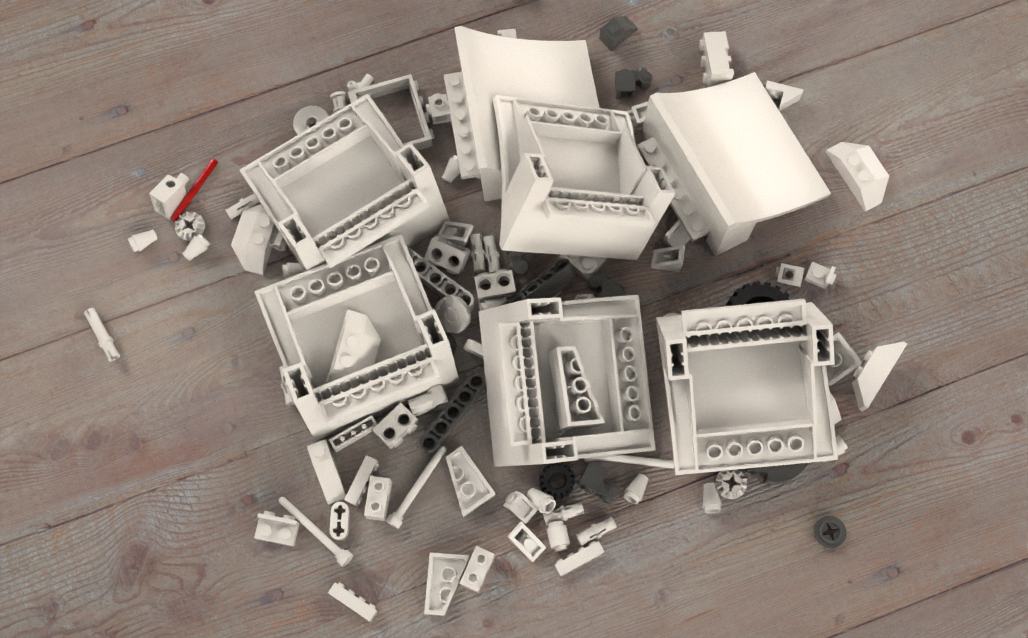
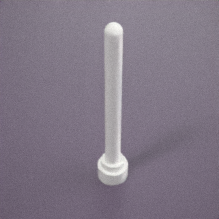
(634, 460)
(396, 518)
(343, 557)

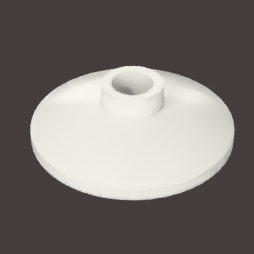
(308, 116)

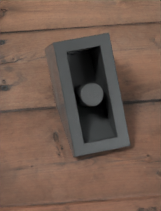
(617, 31)

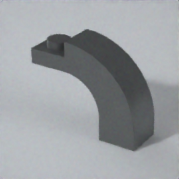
(777, 474)

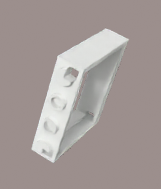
(397, 85)

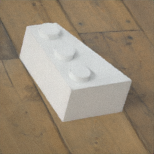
(715, 58)

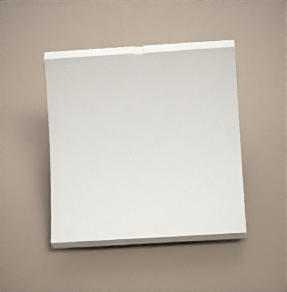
(512, 69)
(728, 160)
(575, 181)
(346, 187)
(306, 323)
(521, 385)
(748, 386)

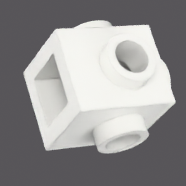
(438, 108)

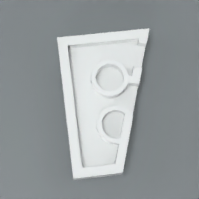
(468, 481)
(442, 581)

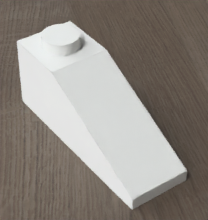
(326, 471)

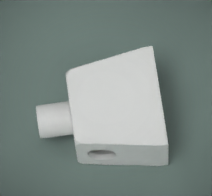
(169, 194)

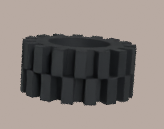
(562, 469)

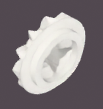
(188, 234)
(723, 487)

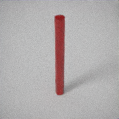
(194, 189)

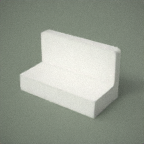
(676, 235)

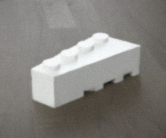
(572, 391)

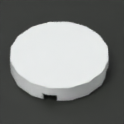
(453, 314)

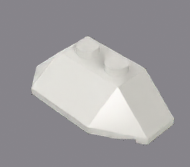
(860, 172)
(253, 239)
(355, 347)
(874, 372)

